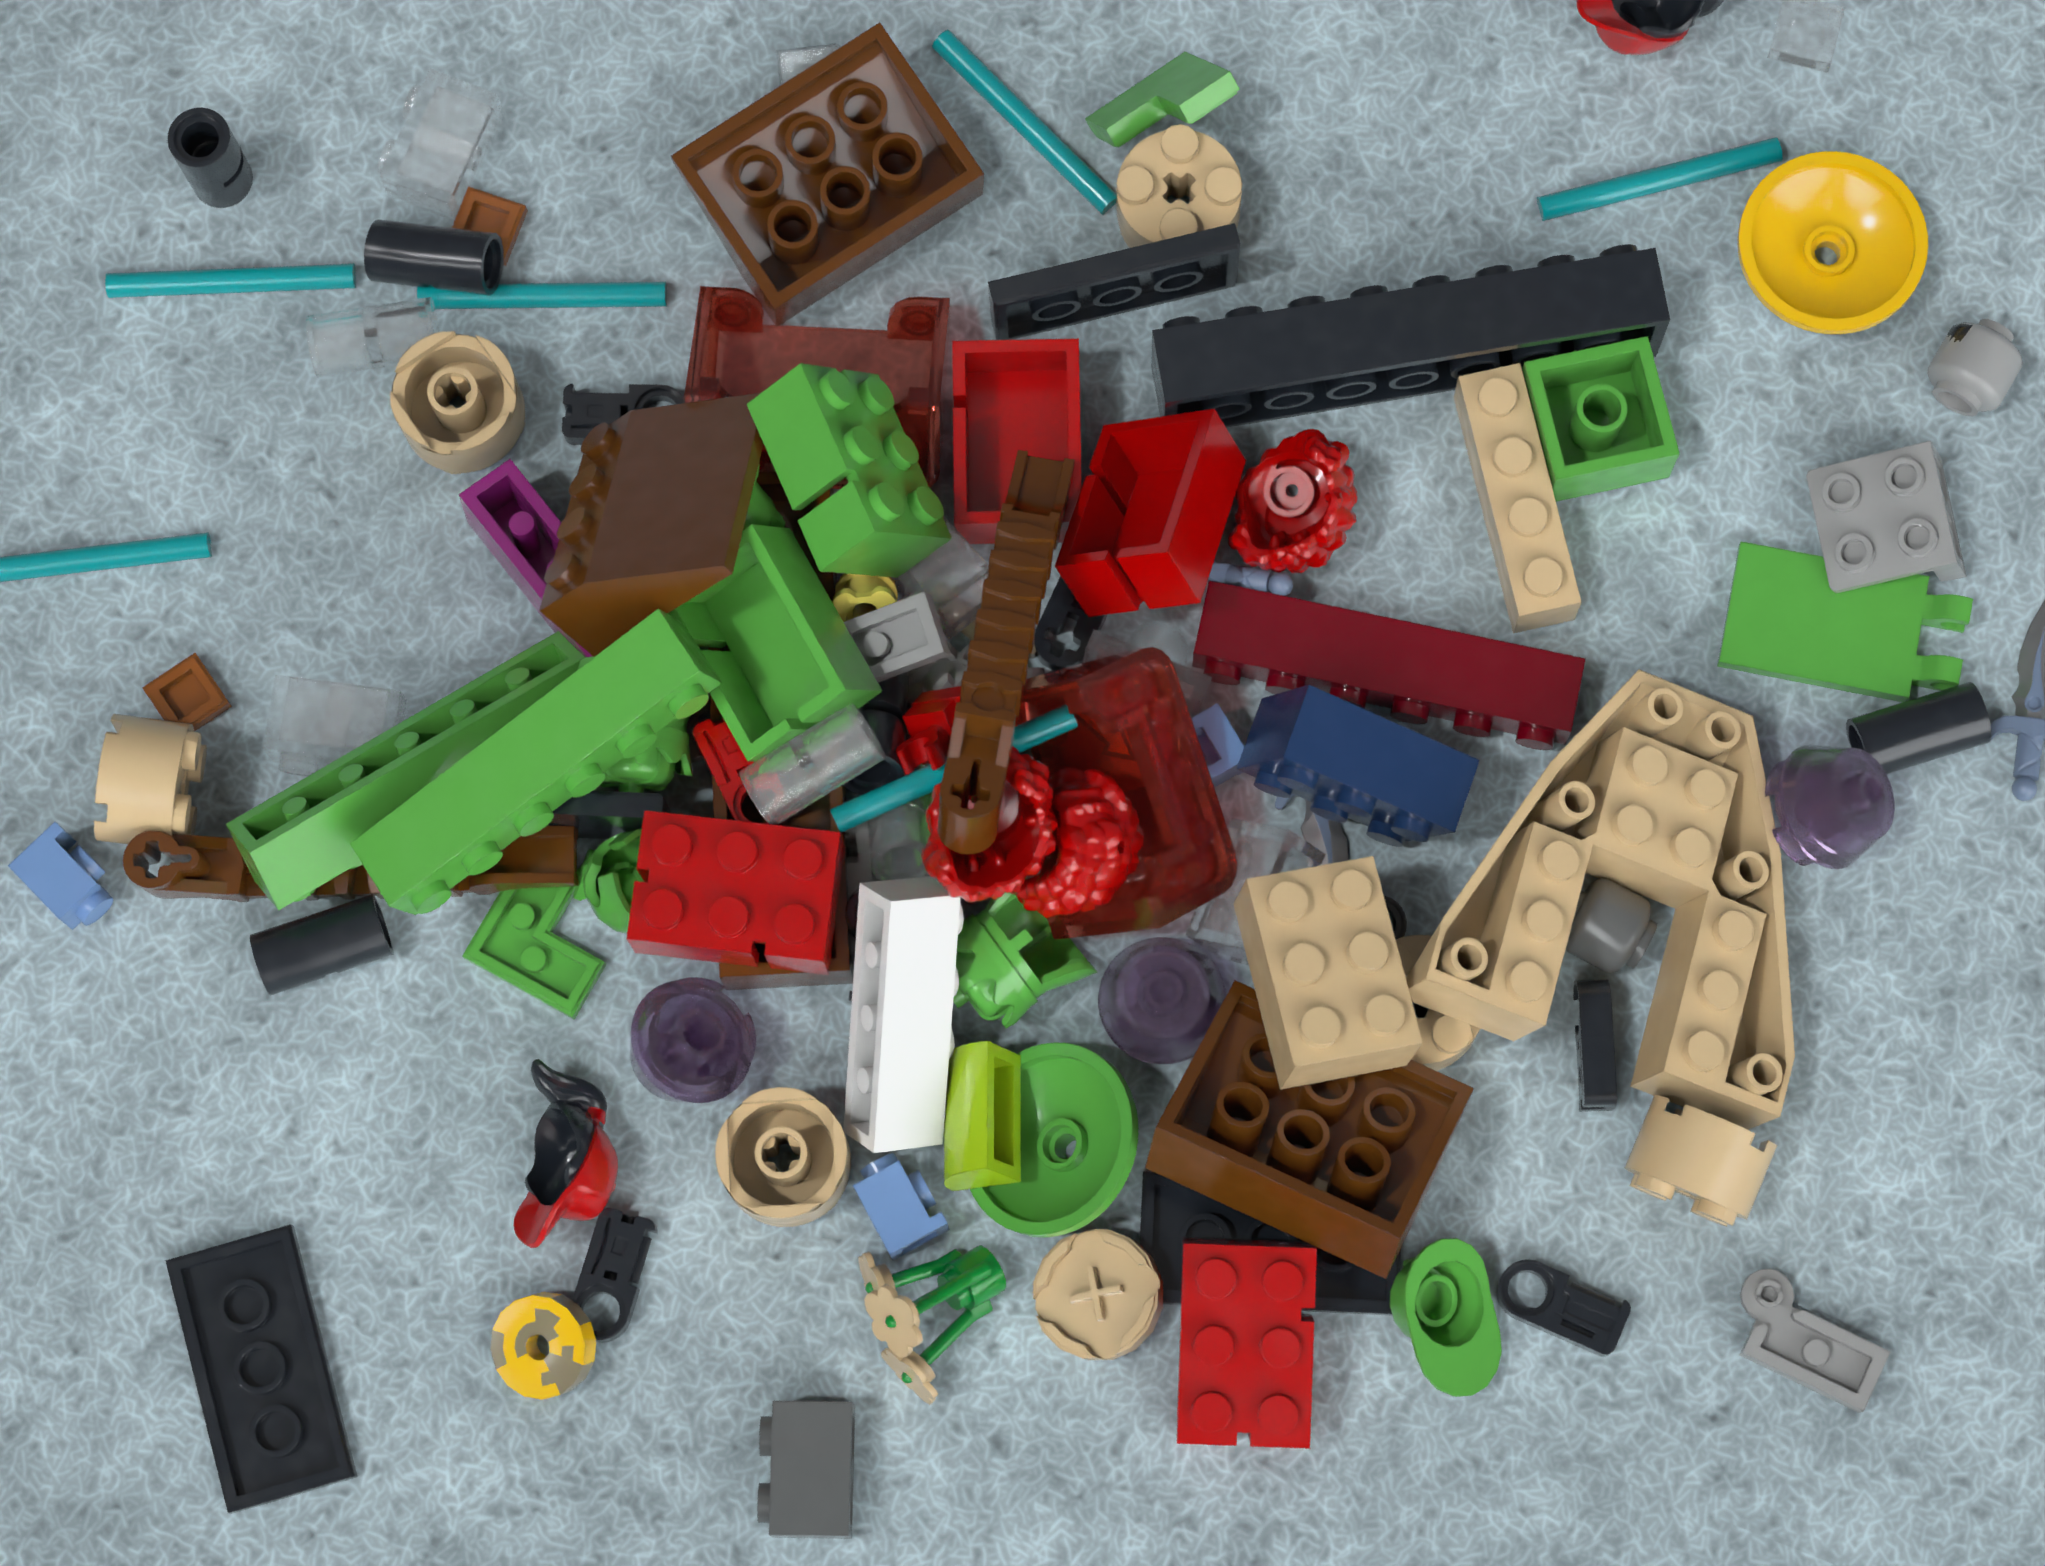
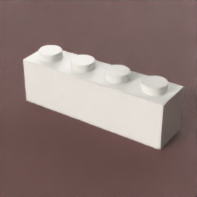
(901, 1013)

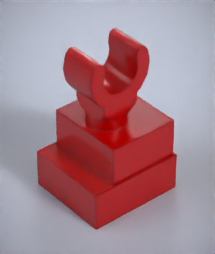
(930, 729)

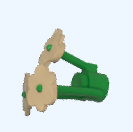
(964, 1282)

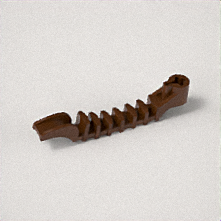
(1000, 652)
(217, 870)

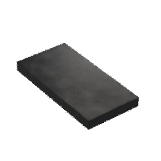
(1114, 283)
(1177, 1212)
(261, 1369)

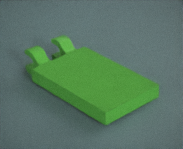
(1855, 641)

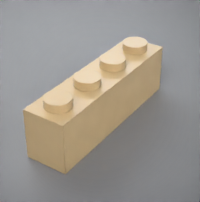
(1517, 498)

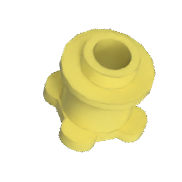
(862, 594)

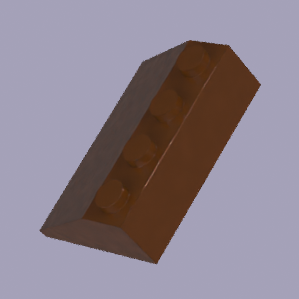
(829, 174)
(651, 516)
(1316, 1160)

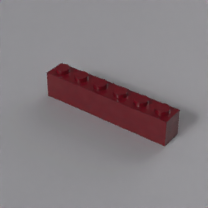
(1389, 665)

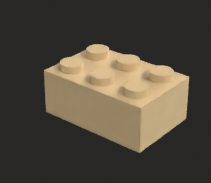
(1327, 972)

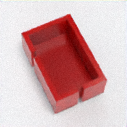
(1014, 400)
(1151, 513)
(733, 884)
(1246, 1342)

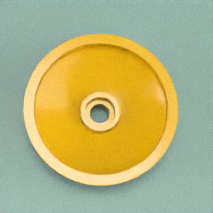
(1842, 206)

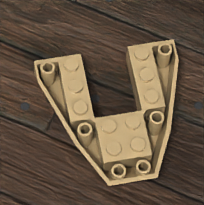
(1673, 808)

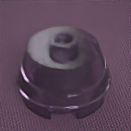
(1830, 804)
(1160, 999)
(691, 1041)

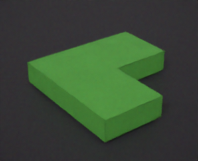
(1182, 88)
(522, 950)

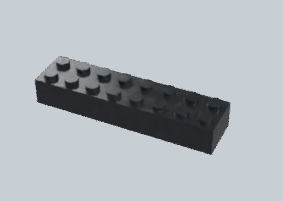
(1403, 340)

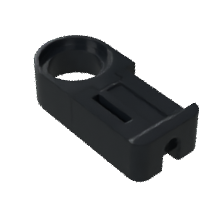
(588, 410)
(1595, 1046)
(613, 1264)
(1567, 1311)

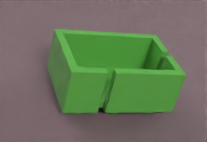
(842, 426)
(786, 643)

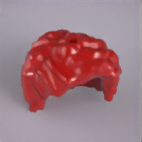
(1298, 530)
(1020, 844)
(1094, 847)

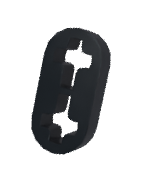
(1053, 620)

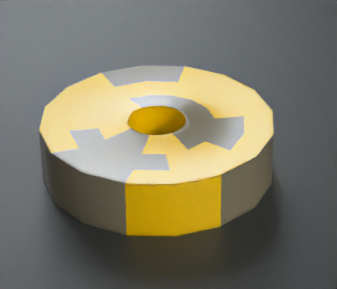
(569, 1339)

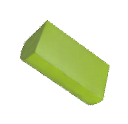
(982, 1117)

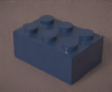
(1356, 766)

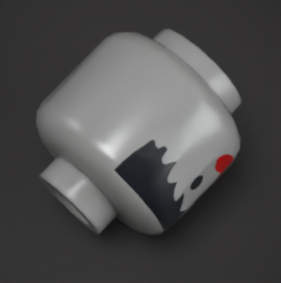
(1974, 367)

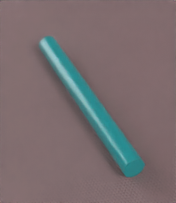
(1025, 121)
(1660, 179)
(230, 280)
(553, 296)
(105, 557)
(923, 780)

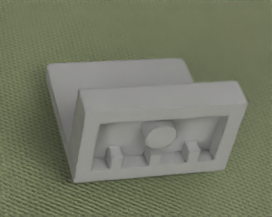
(1885, 518)

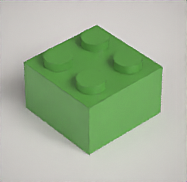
(1601, 418)

